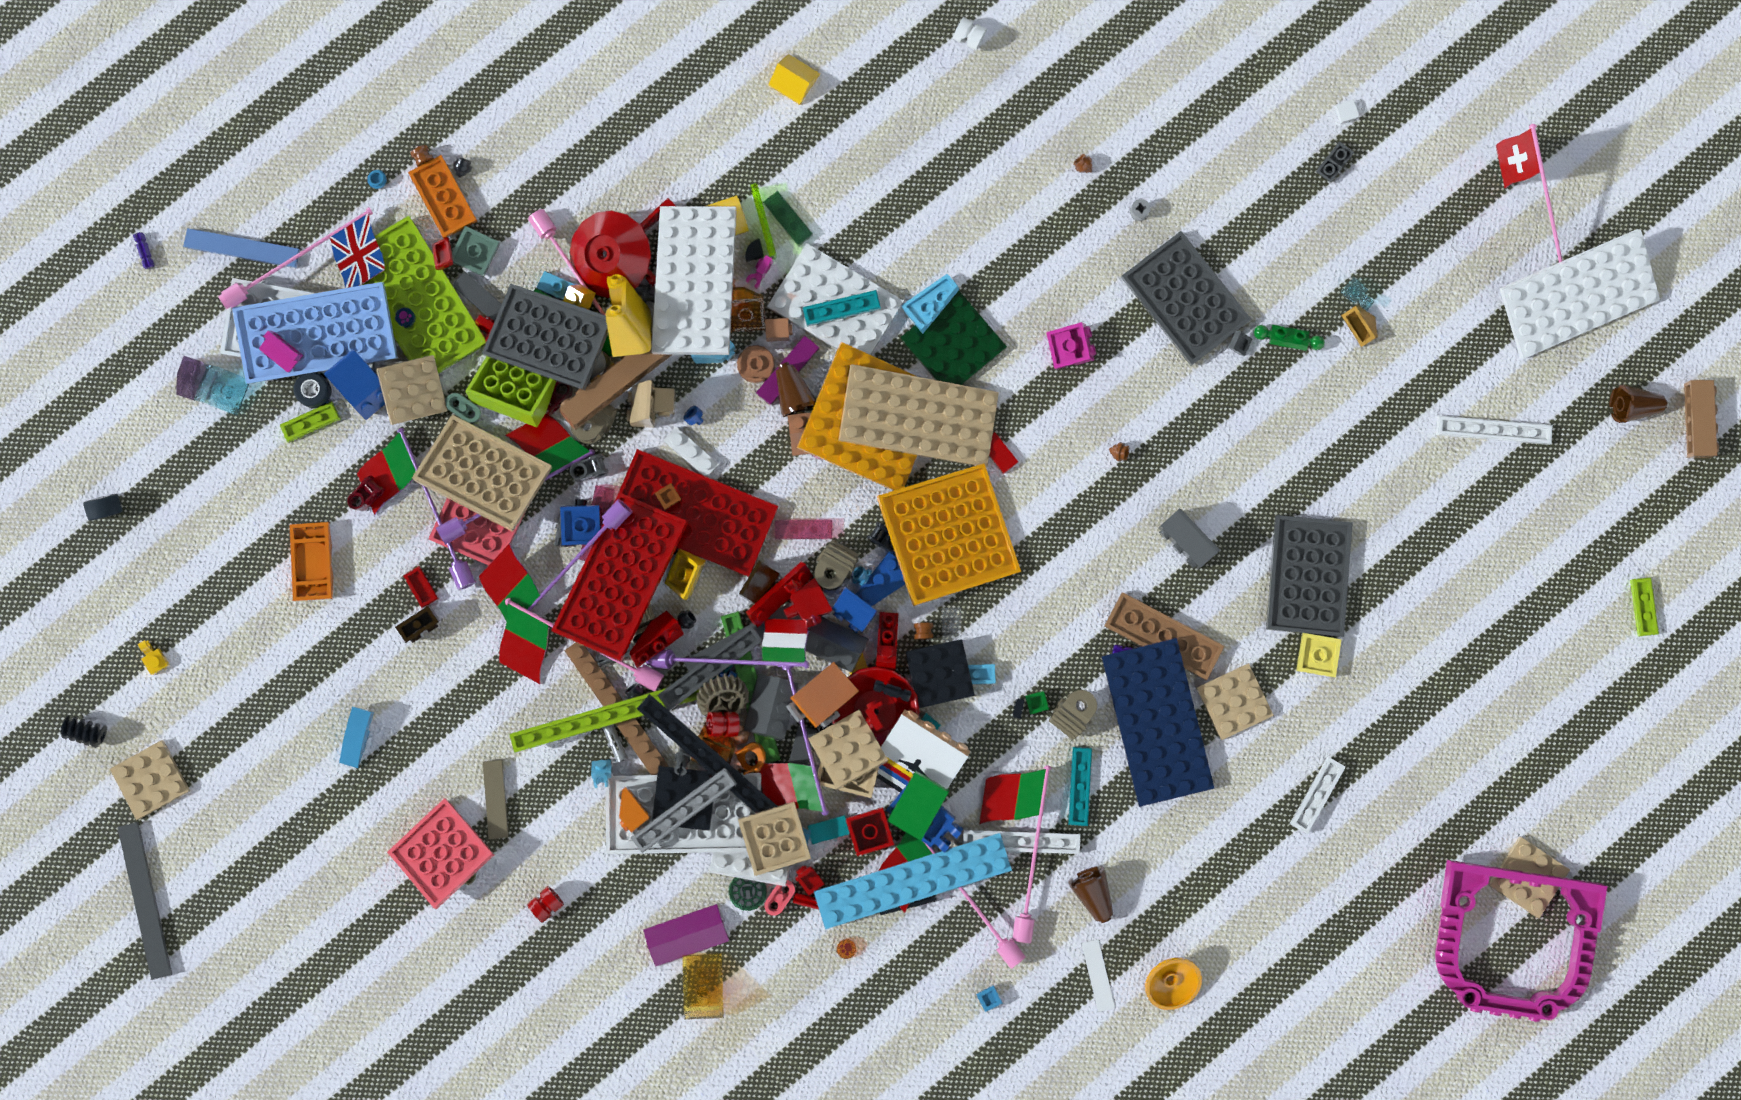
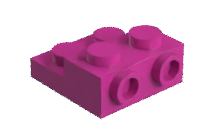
(1071, 345)

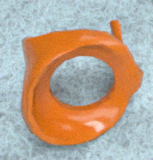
(756, 748)

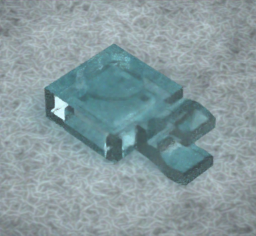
(1355, 291)

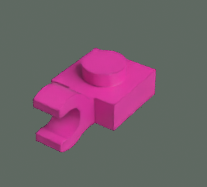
(762, 267)

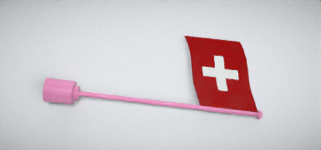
(1522, 160)

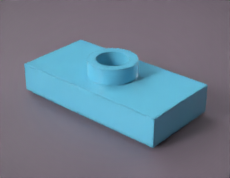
(553, 285)

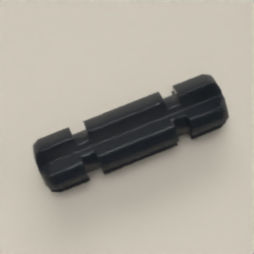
(892, 690)

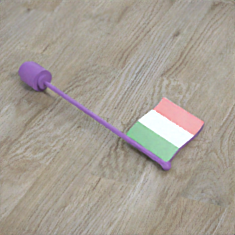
(782, 646)

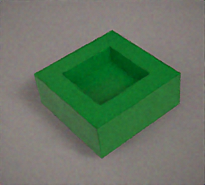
(1036, 702)

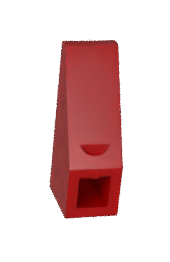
(655, 638)
(887, 640)

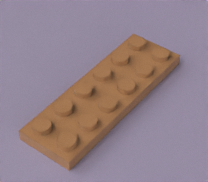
(1148, 626)

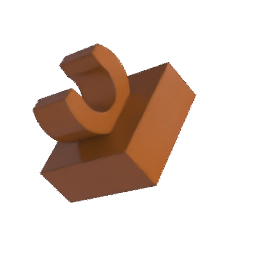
(668, 496)

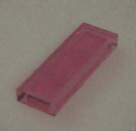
(803, 529)

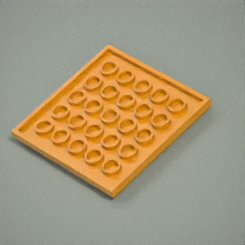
(823, 426)
(948, 534)

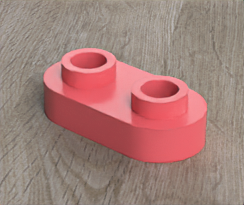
(780, 897)

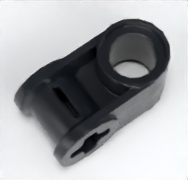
(883, 539)

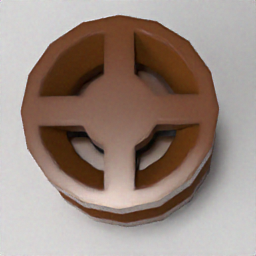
(421, 155)
(923, 631)

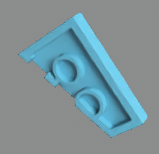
(930, 302)

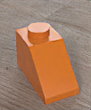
(631, 811)

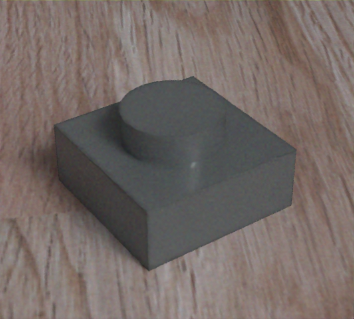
(1240, 343)

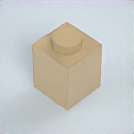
(664, 401)

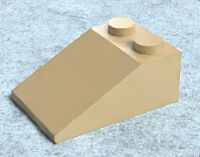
(642, 405)
(862, 786)

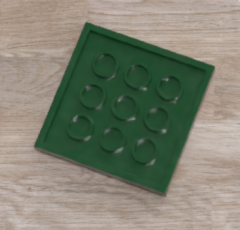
(955, 343)

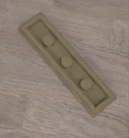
(495, 799)

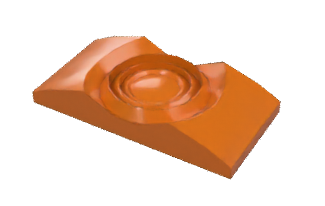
(311, 561)

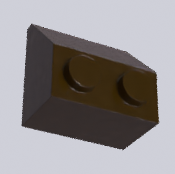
(759, 582)

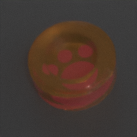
(846, 948)

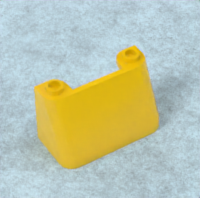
(627, 319)

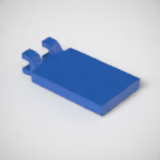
(939, 827)

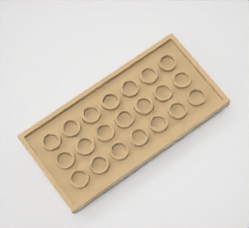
(918, 416)

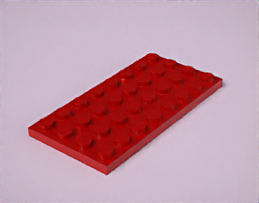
(721, 520)
(620, 579)

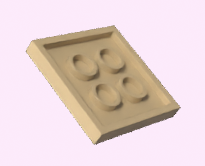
(411, 389)
(1234, 701)
(848, 749)
(149, 780)
(774, 838)
(1530, 859)

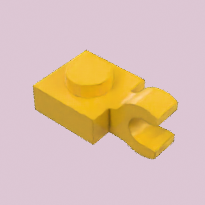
(154, 660)

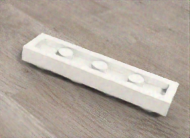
(1317, 795)

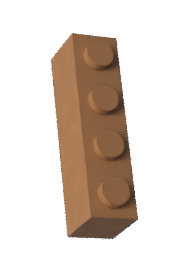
(1701, 419)

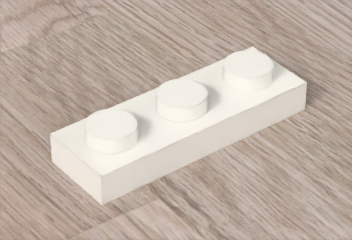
(691, 452)

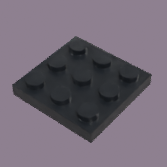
(940, 673)
(674, 787)

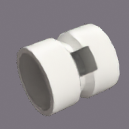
(969, 33)

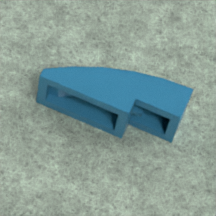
(355, 736)

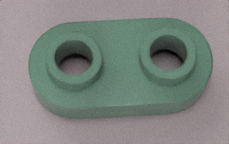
(463, 409)

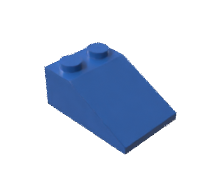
(357, 384)
(853, 610)

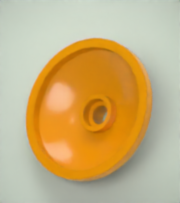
(1176, 990)

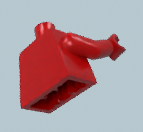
(807, 602)

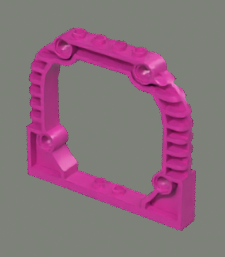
(1583, 898)

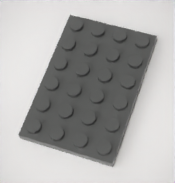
(1186, 298)
(547, 337)
(1309, 576)

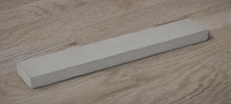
(683, 810)

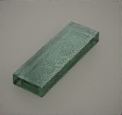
(787, 218)

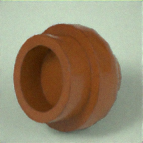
(1083, 164)
(1119, 451)

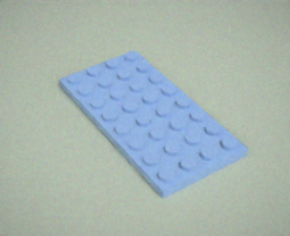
(319, 327)

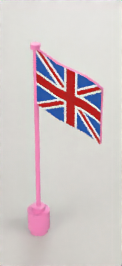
(353, 251)

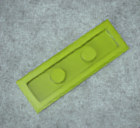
(310, 422)
(1644, 607)

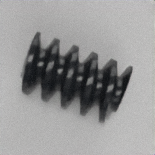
(83, 733)

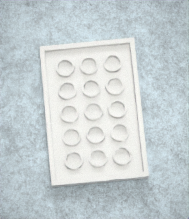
(821, 279)

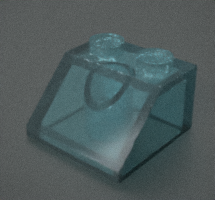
(221, 389)

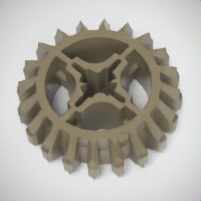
(723, 695)

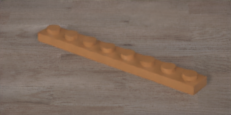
(608, 695)

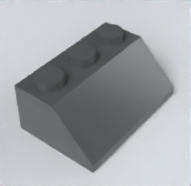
(1188, 539)
(835, 644)
(768, 708)

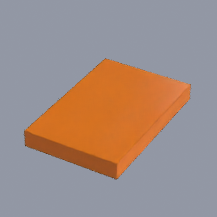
(824, 694)

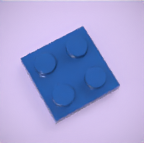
(579, 524)

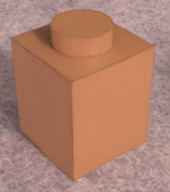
(778, 329)

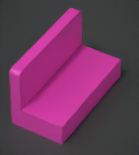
(280, 351)

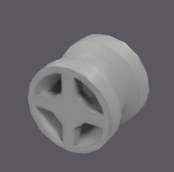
(1138, 213)

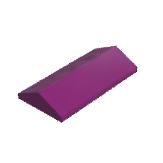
(685, 935)

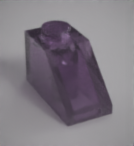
(189, 377)

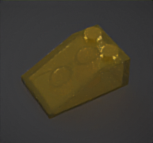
(703, 986)

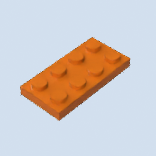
(442, 196)

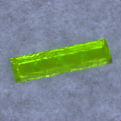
(763, 221)

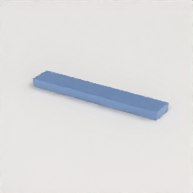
(240, 247)

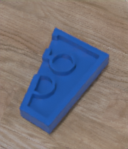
(882, 581)

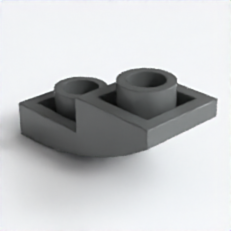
(1335, 162)

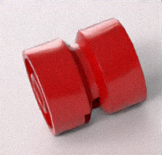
(725, 724)
(543, 905)

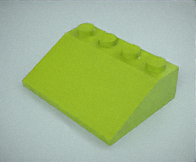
(511, 391)

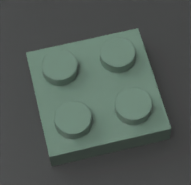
(474, 251)

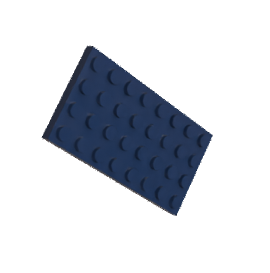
(1157, 722)

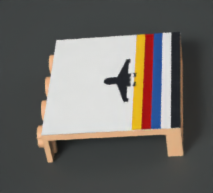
(920, 748)

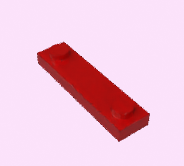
(777, 595)

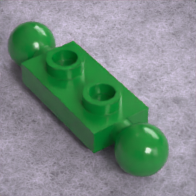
(1289, 337)

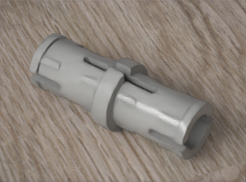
(620, 754)

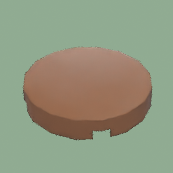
(755, 364)

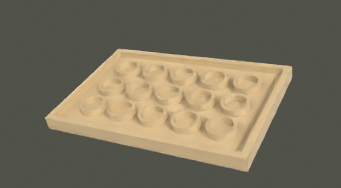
(482, 473)

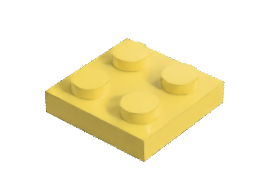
(1318, 655)

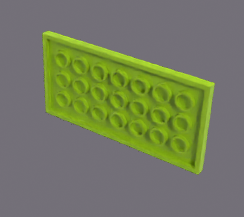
(412, 282)

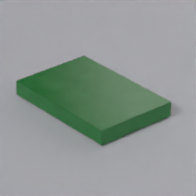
(918, 805)

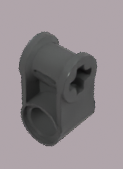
(590, 468)

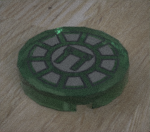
(747, 893)

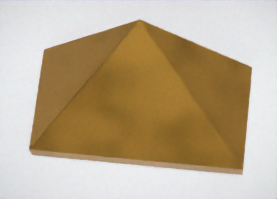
(1361, 324)

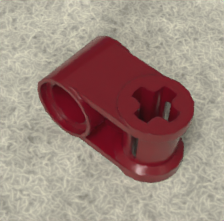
(557, 399)
(369, 493)

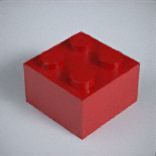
(869, 831)

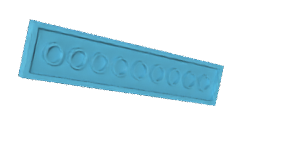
(912, 881)

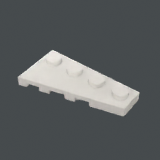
(739, 866)

